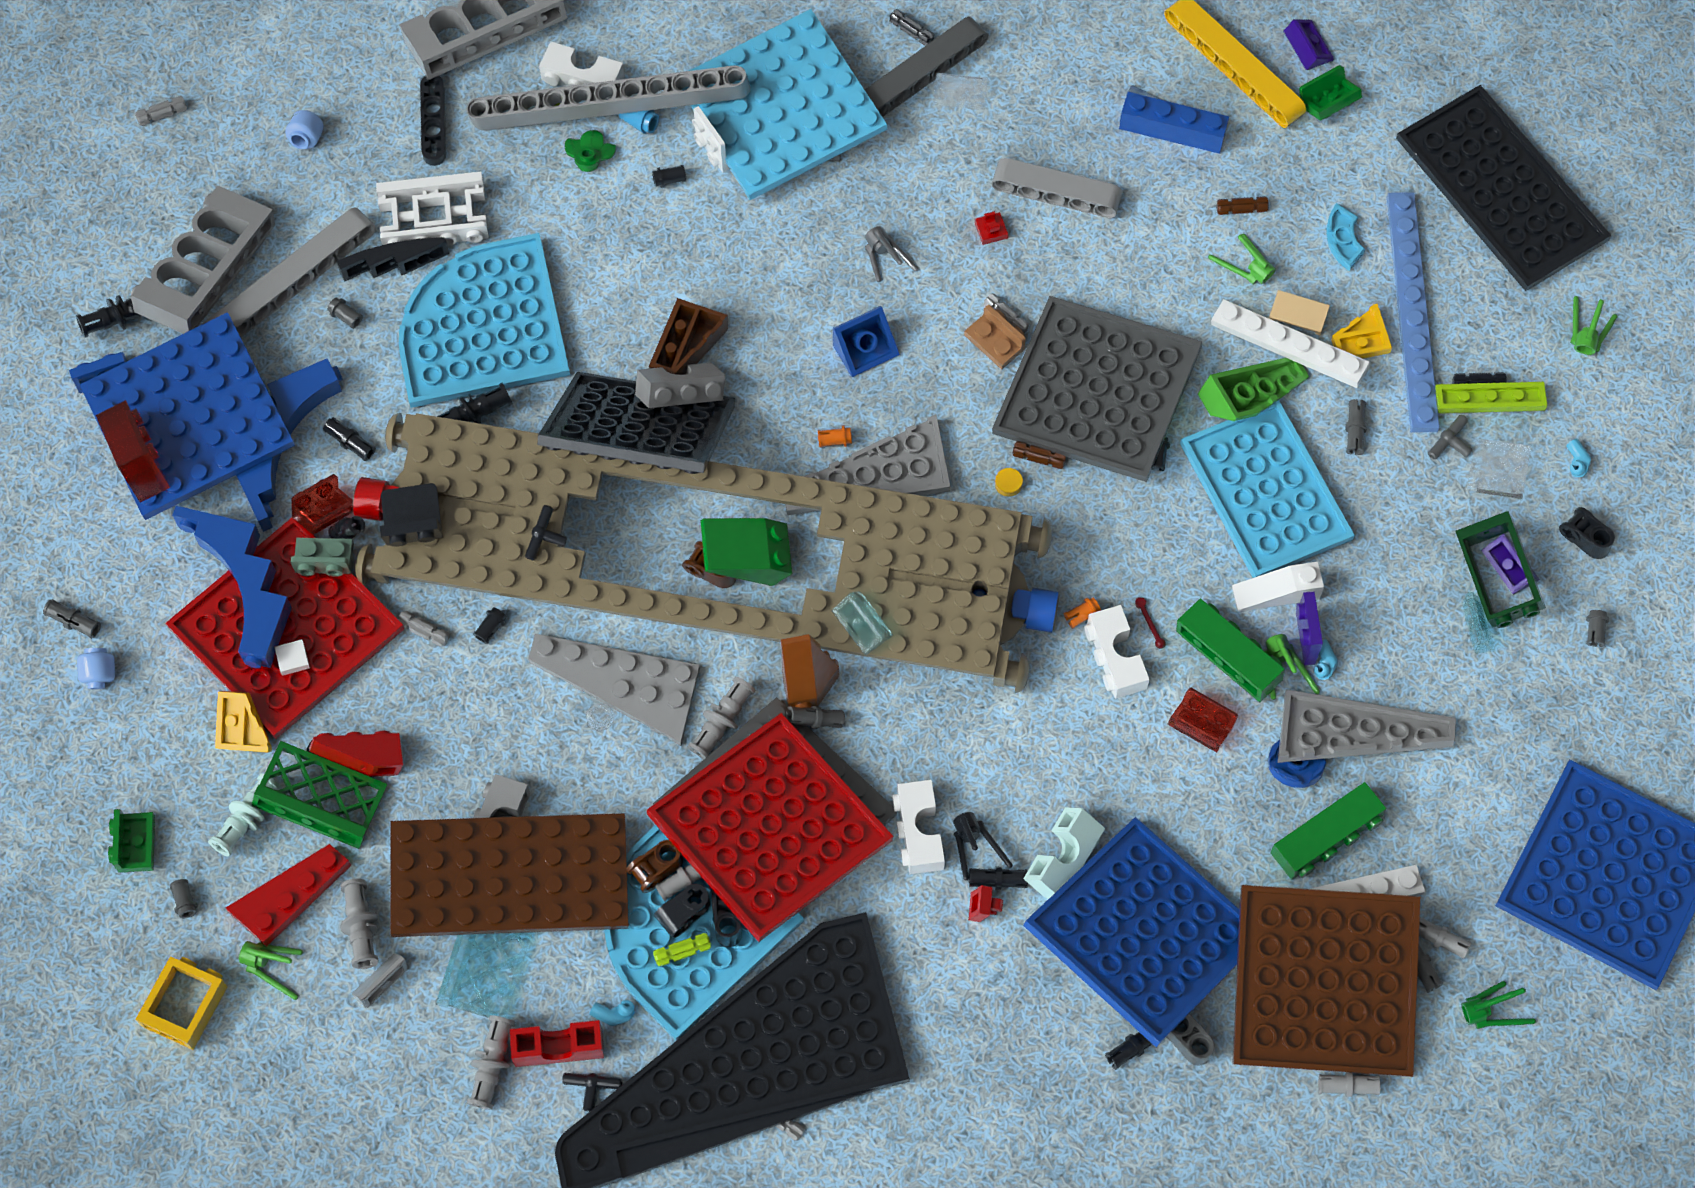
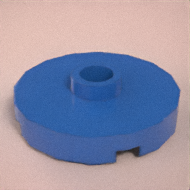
(1292, 775)

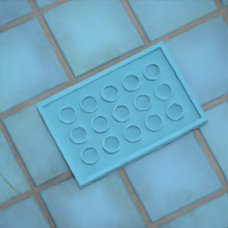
(1267, 490)

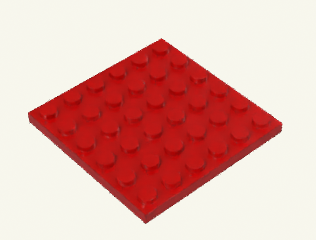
(331, 614)
(769, 826)

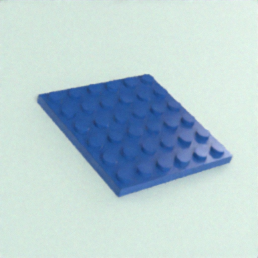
(199, 407)
(1607, 875)
(1142, 931)

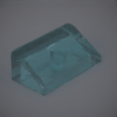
(862, 622)
(1477, 624)

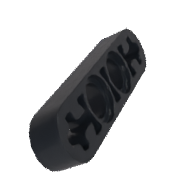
(433, 119)

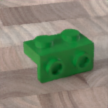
(1329, 93)
(132, 841)

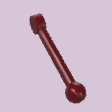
(1140, 603)

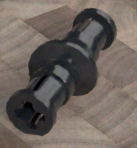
(108, 316)
(479, 406)

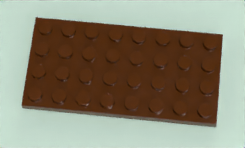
(508, 875)

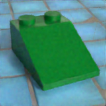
(747, 549)

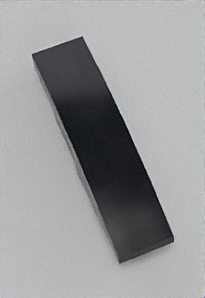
(402, 255)

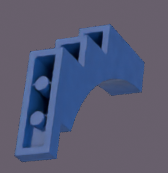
(294, 399)
(234, 545)

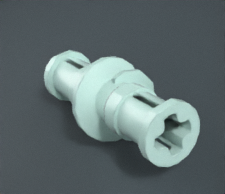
(241, 819)

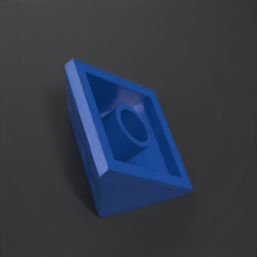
(864, 341)

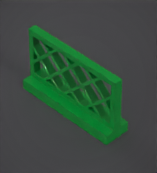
(312, 816)

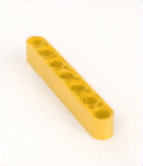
(1235, 62)

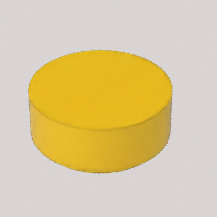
(1008, 482)

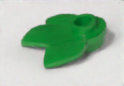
(589, 150)

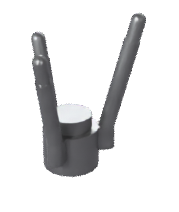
(880, 242)

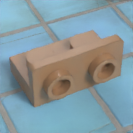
(996, 337)

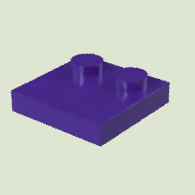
(1309, 628)

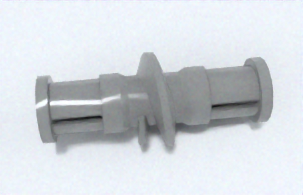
(721, 717)
(359, 924)
(490, 1062)

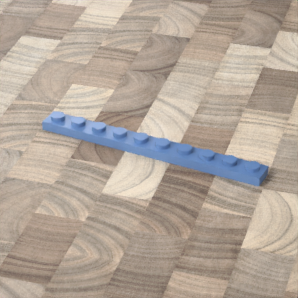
(1412, 313)

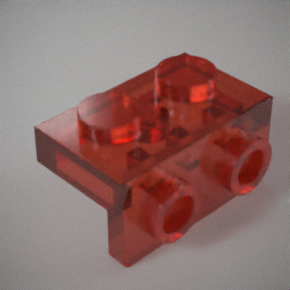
(321, 505)
(1203, 719)

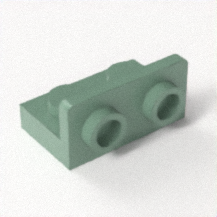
(322, 556)

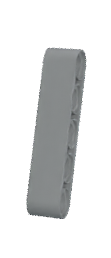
(1057, 187)

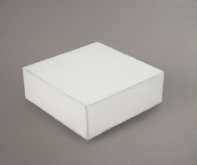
(292, 657)

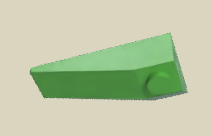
(1250, 389)

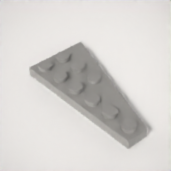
(901, 463)
(635, 684)
(1337, 727)

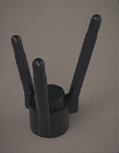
(969, 830)

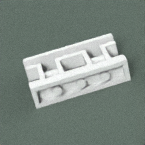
(434, 192)

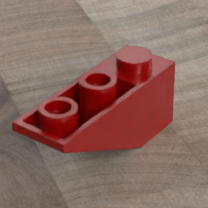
(366, 753)

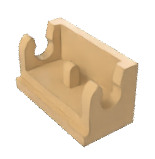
(1299, 311)

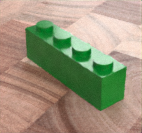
(1230, 649)
(1328, 831)

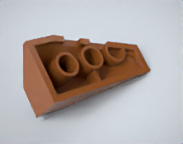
(806, 671)

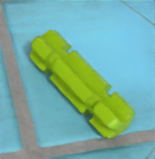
(682, 949)

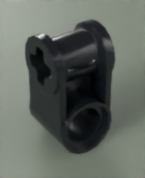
(1586, 531)
(681, 912)
(723, 917)

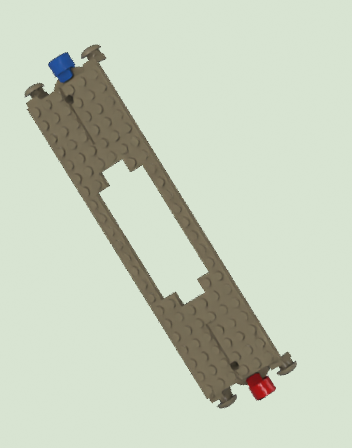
(925, 564)

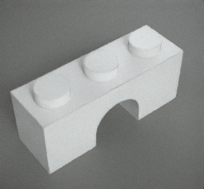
(559, 68)
(1123, 674)
(921, 851)

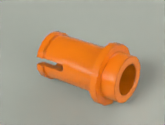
(835, 437)
(1082, 612)

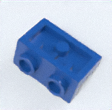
(87, 371)

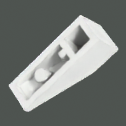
(1279, 587)

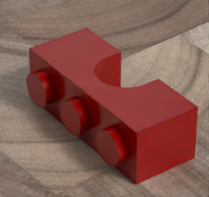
(539, 1047)

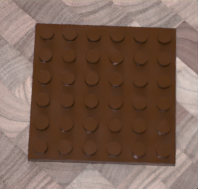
(1326, 980)

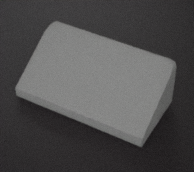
(380, 980)

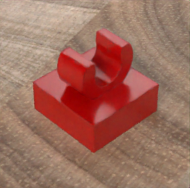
(991, 228)
(982, 904)

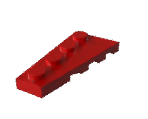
(282, 899)

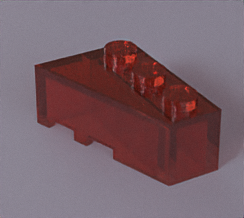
(132, 451)

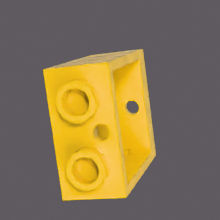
(190, 1036)

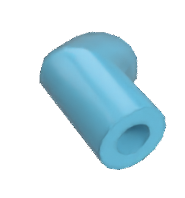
(614, 1016)

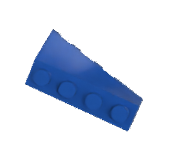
(1172, 121)

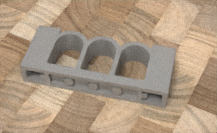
(435, 59)
(220, 209)

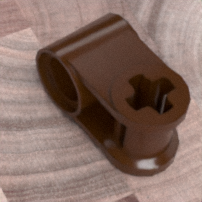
(696, 567)
(654, 866)

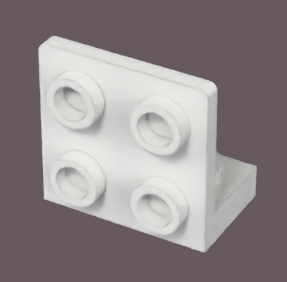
(710, 139)

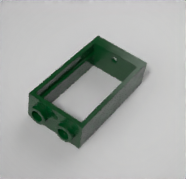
(1484, 531)

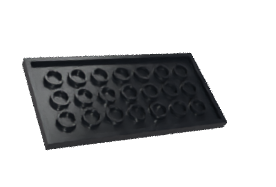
(1503, 187)

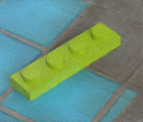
(1491, 397)

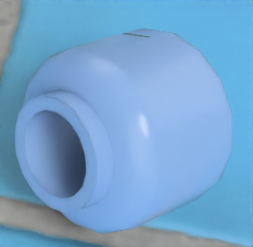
(304, 129)
(96, 667)

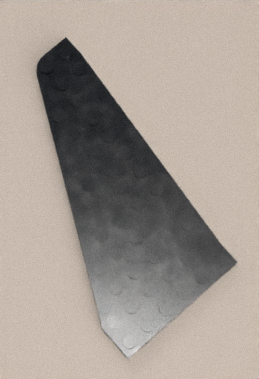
(777, 1049)

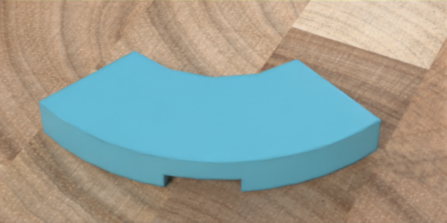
(1342, 237)

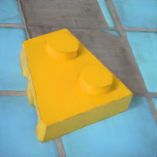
(1364, 335)
(239, 724)

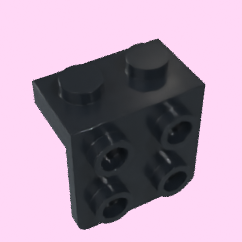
(411, 515)

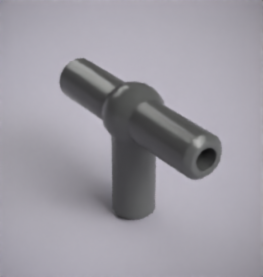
(1448, 437)

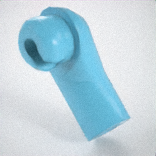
(1581, 458)
(1327, 663)

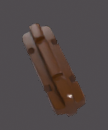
(1242, 205)
(1038, 455)

